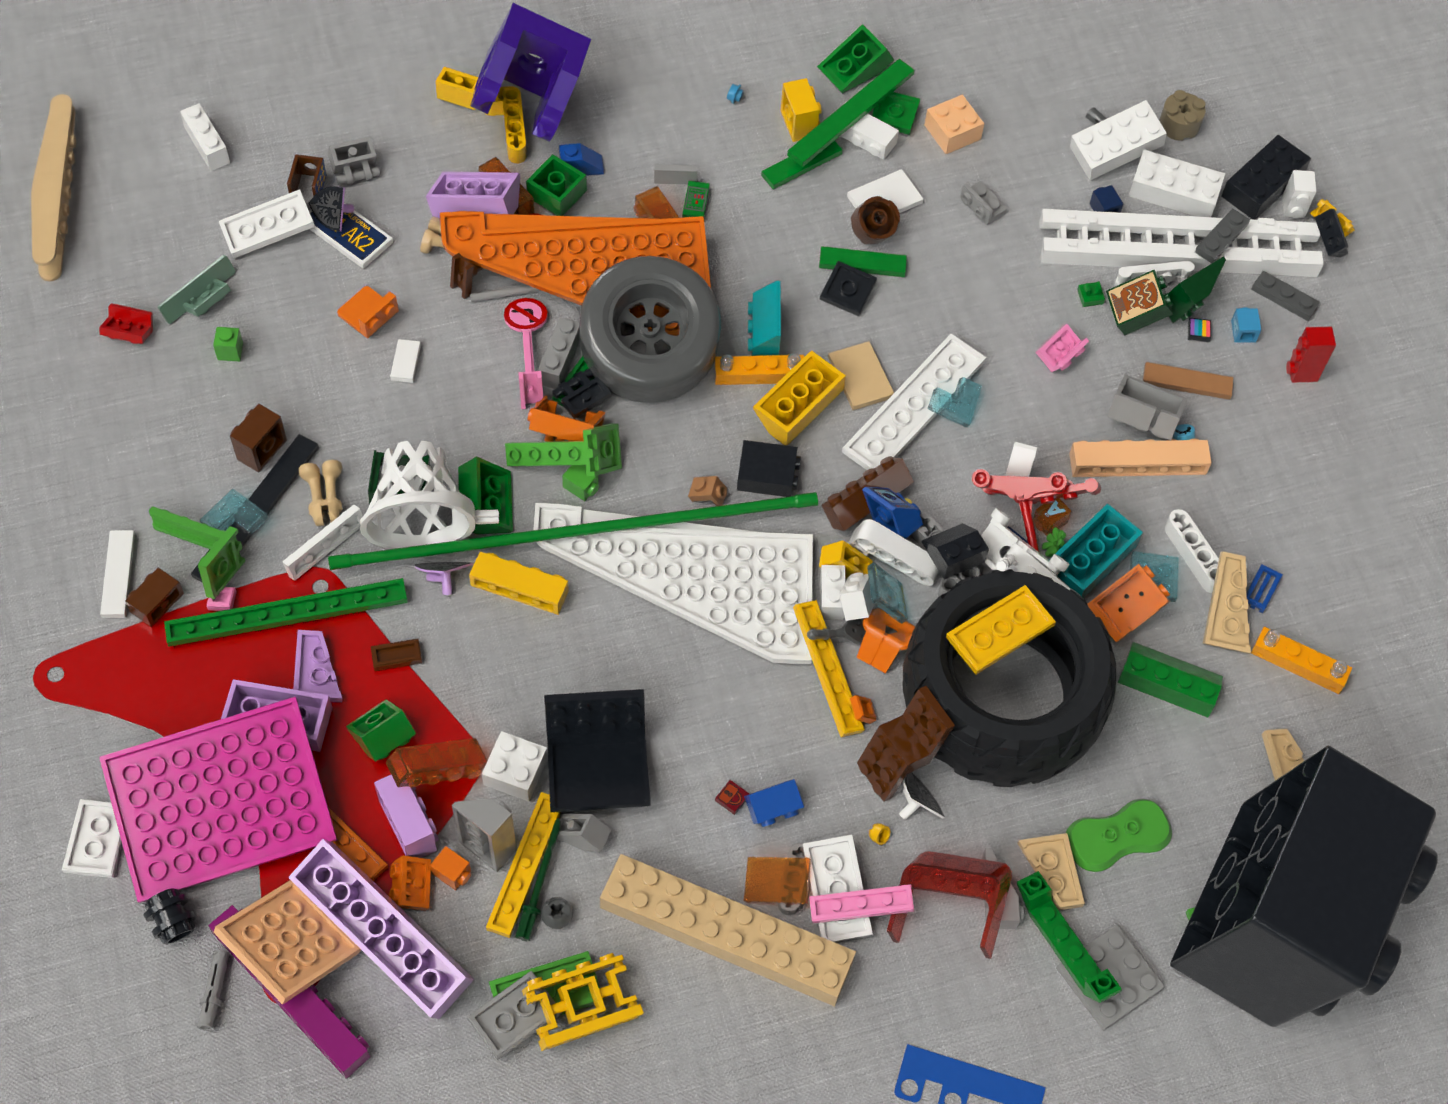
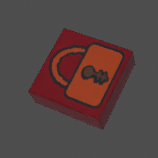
(731, 797)

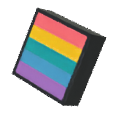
(1199, 329)

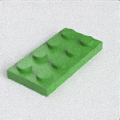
(579, 997)

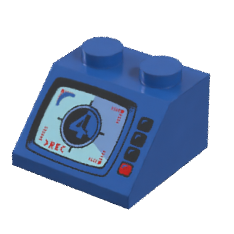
(893, 510)

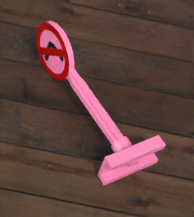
(527, 316)

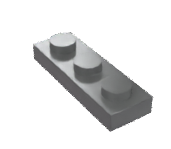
(1222, 235)
(1285, 295)

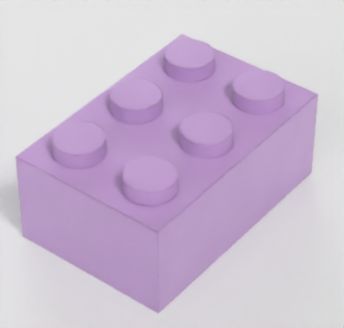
(407, 818)

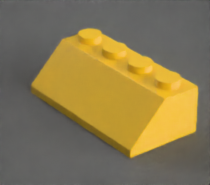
(799, 397)

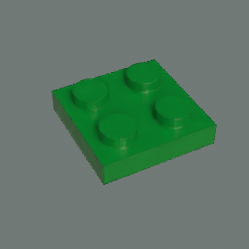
(898, 111)

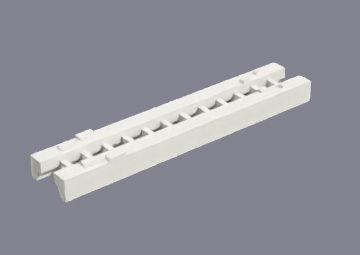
(1127, 253)

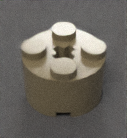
(1182, 115)

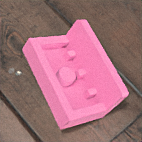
(1061, 348)

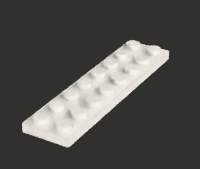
(907, 409)

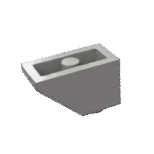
(583, 831)

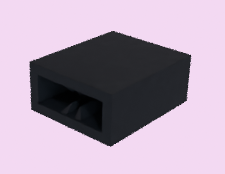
(768, 468)

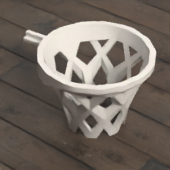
(427, 502)

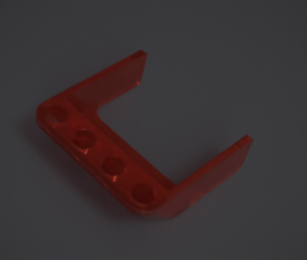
(959, 877)

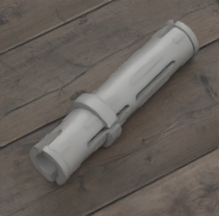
(211, 999)

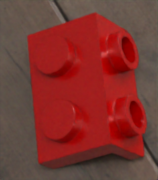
(127, 324)

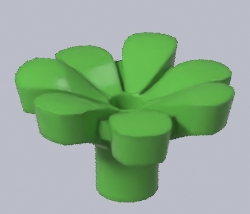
(1055, 542)

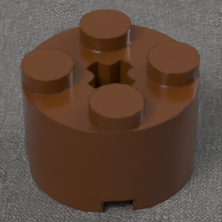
(863, 220)

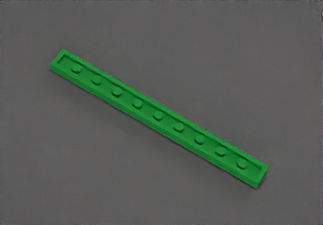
(285, 612)

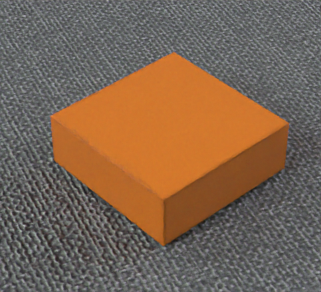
(863, 709)

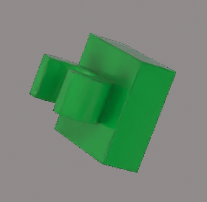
(1091, 294)

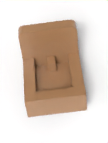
(708, 489)

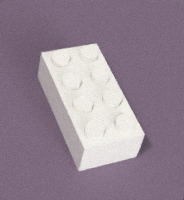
(1117, 140)
(1176, 184)

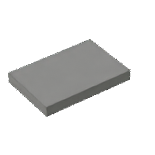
(508, 1019)

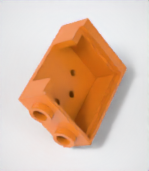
(546, 421)
(1135, 608)

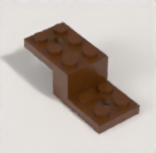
(905, 744)

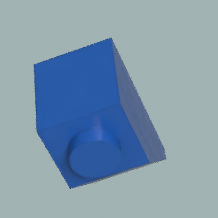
(582, 158)

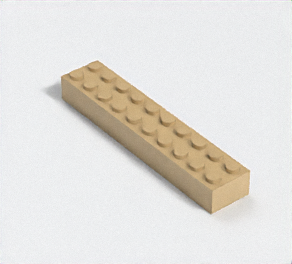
(727, 929)

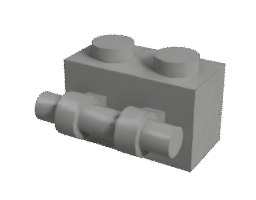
(351, 156)

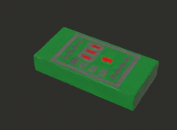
(696, 199)

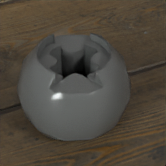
(557, 921)

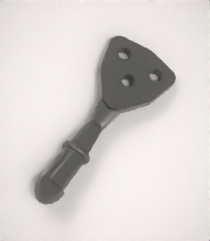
(851, 630)

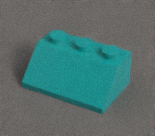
(765, 320)

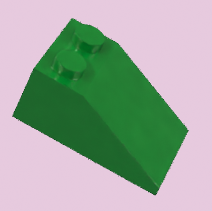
(856, 60)

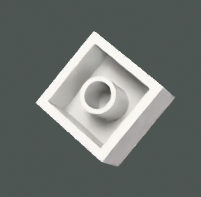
(514, 766)

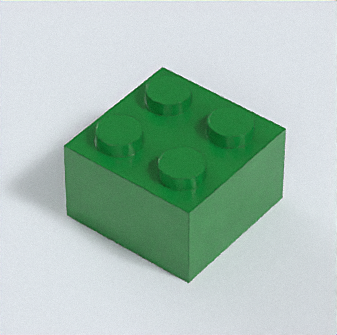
(556, 185)

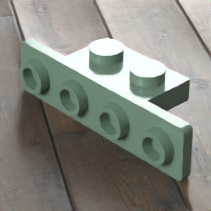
(199, 292)

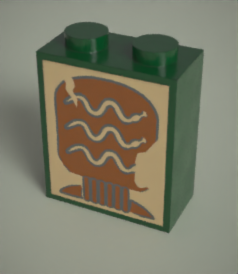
(1140, 302)

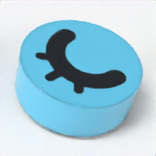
(1184, 432)

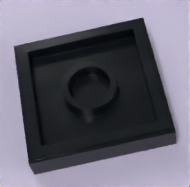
(848, 288)

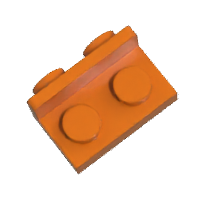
(411, 882)

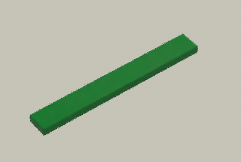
(850, 112)

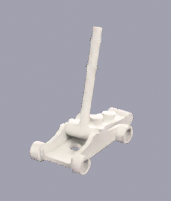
(1021, 555)

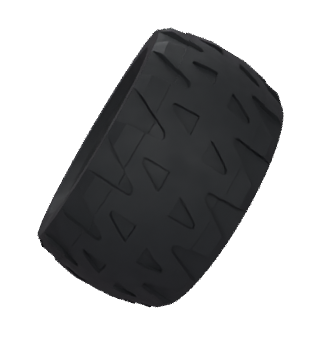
(1010, 749)

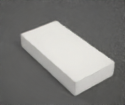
(405, 361)

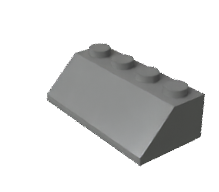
(486, 830)

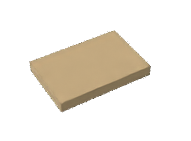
(864, 378)

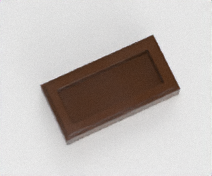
(396, 654)

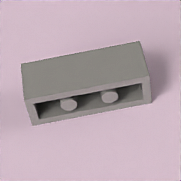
(559, 352)

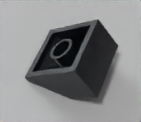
(956, 550)

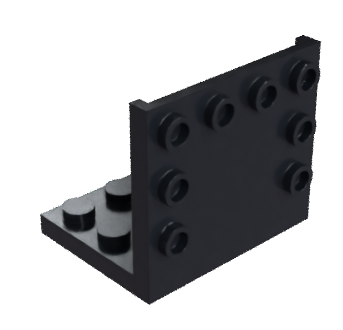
(597, 750)

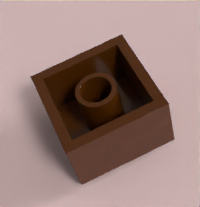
(258, 437)

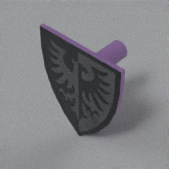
(329, 207)
(441, 572)

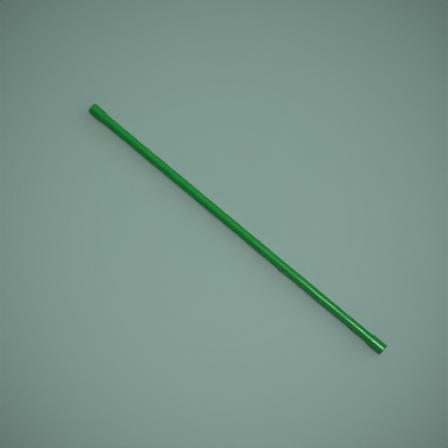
(349, 560)

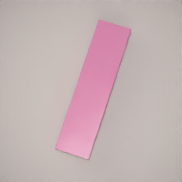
(861, 904)

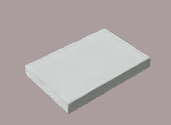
(891, 187)
(93, 841)

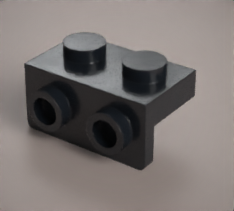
(1332, 233)

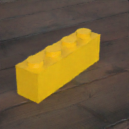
(519, 582)

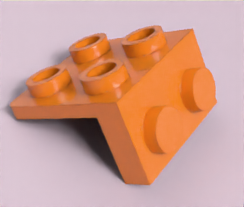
(368, 310)

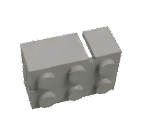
(1147, 407)

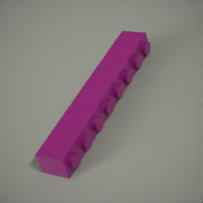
(316, 1020)

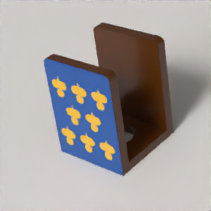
(299, 168)

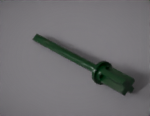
(530, 911)

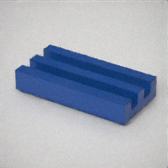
(1254, 602)

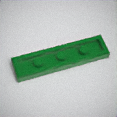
(788, 169)
(865, 261)

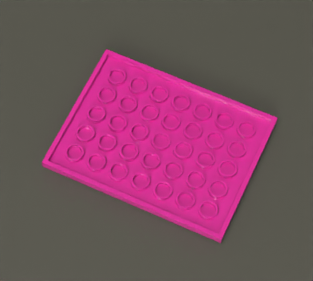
(217, 799)

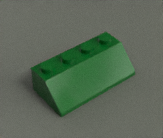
(1171, 679)

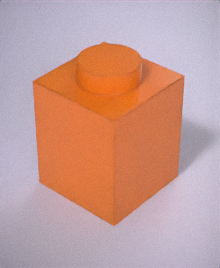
(451, 868)

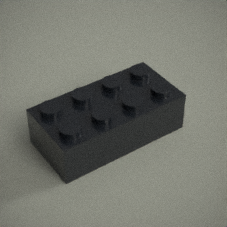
(1264, 177)

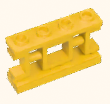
(588, 1020)

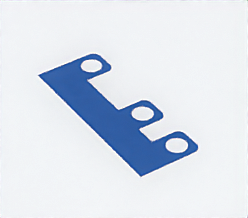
(963, 1079)

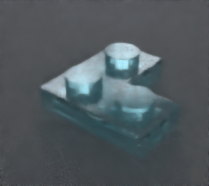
(959, 406)
(232, 509)

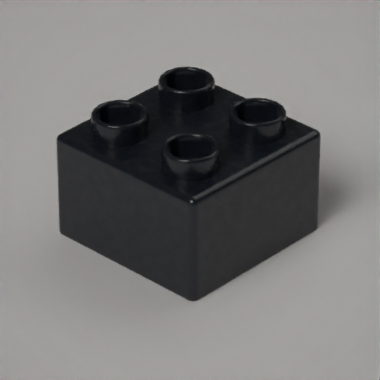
(1309, 891)

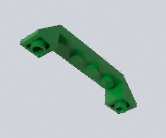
(1090, 979)

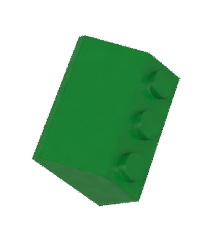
(489, 490)

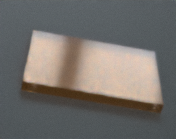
(777, 880)

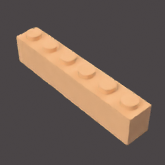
(1140, 458)

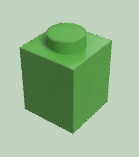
(228, 344)
(579, 483)

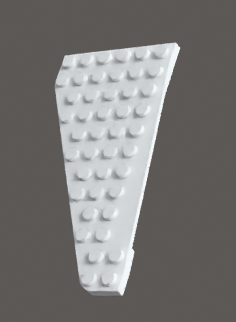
(707, 574)

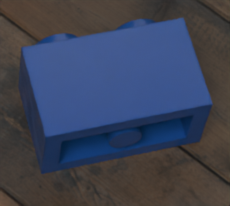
(774, 802)

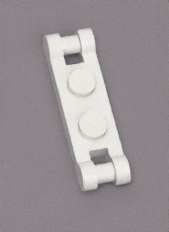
(1171, 271)

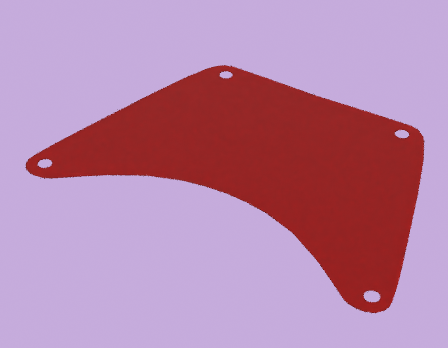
(188, 685)

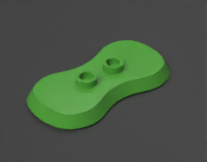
(1135, 828)

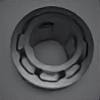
(169, 915)

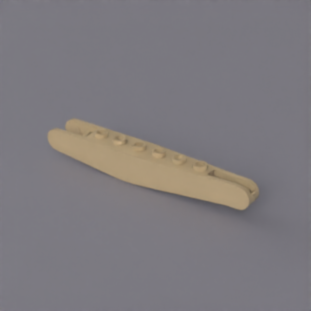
(52, 188)

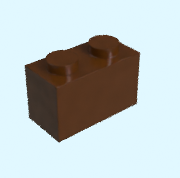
(154, 596)

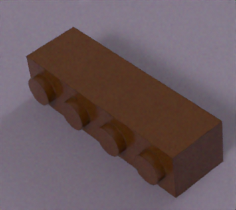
(850, 505)

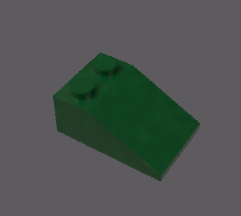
(1194, 290)

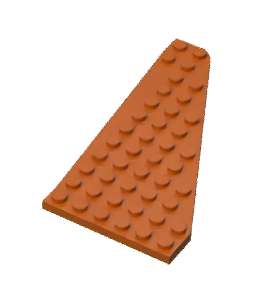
(572, 251)

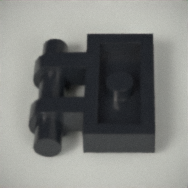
(585, 397)

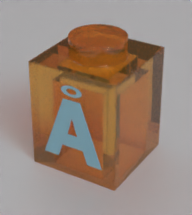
(1051, 516)

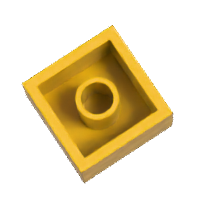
(799, 108)

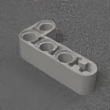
(928, 529)

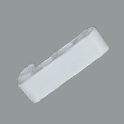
(1182, 528)
(894, 550)

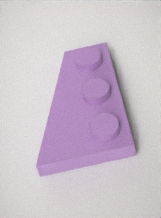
(314, 667)

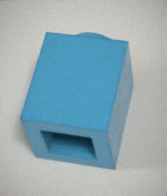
(1246, 325)

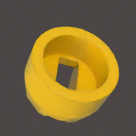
(880, 833)

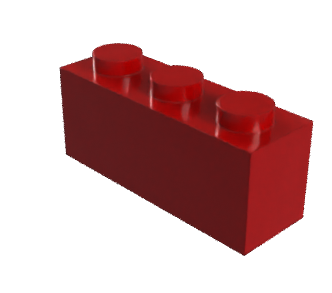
(1311, 354)

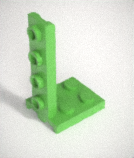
(598, 451)
(224, 554)

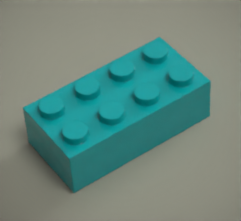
(1097, 549)

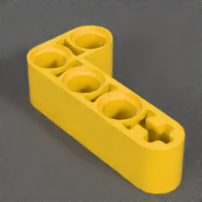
(510, 105)

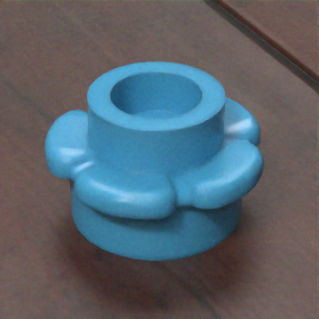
(735, 93)

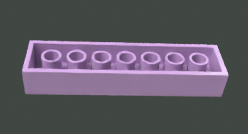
(381, 929)

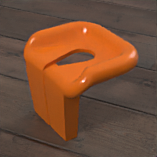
(879, 647)

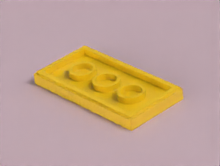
(1000, 629)

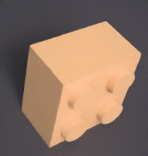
(954, 124)

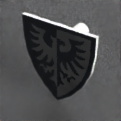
(917, 796)

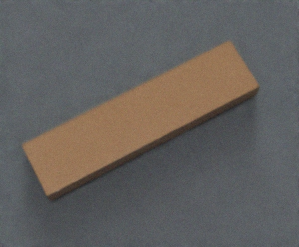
(1188, 380)

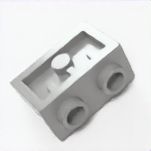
(983, 202)

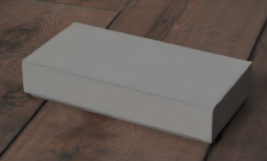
(674, 174)

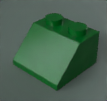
(381, 730)

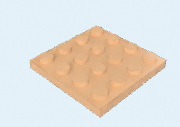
(286, 941)

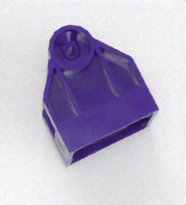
(549, 76)

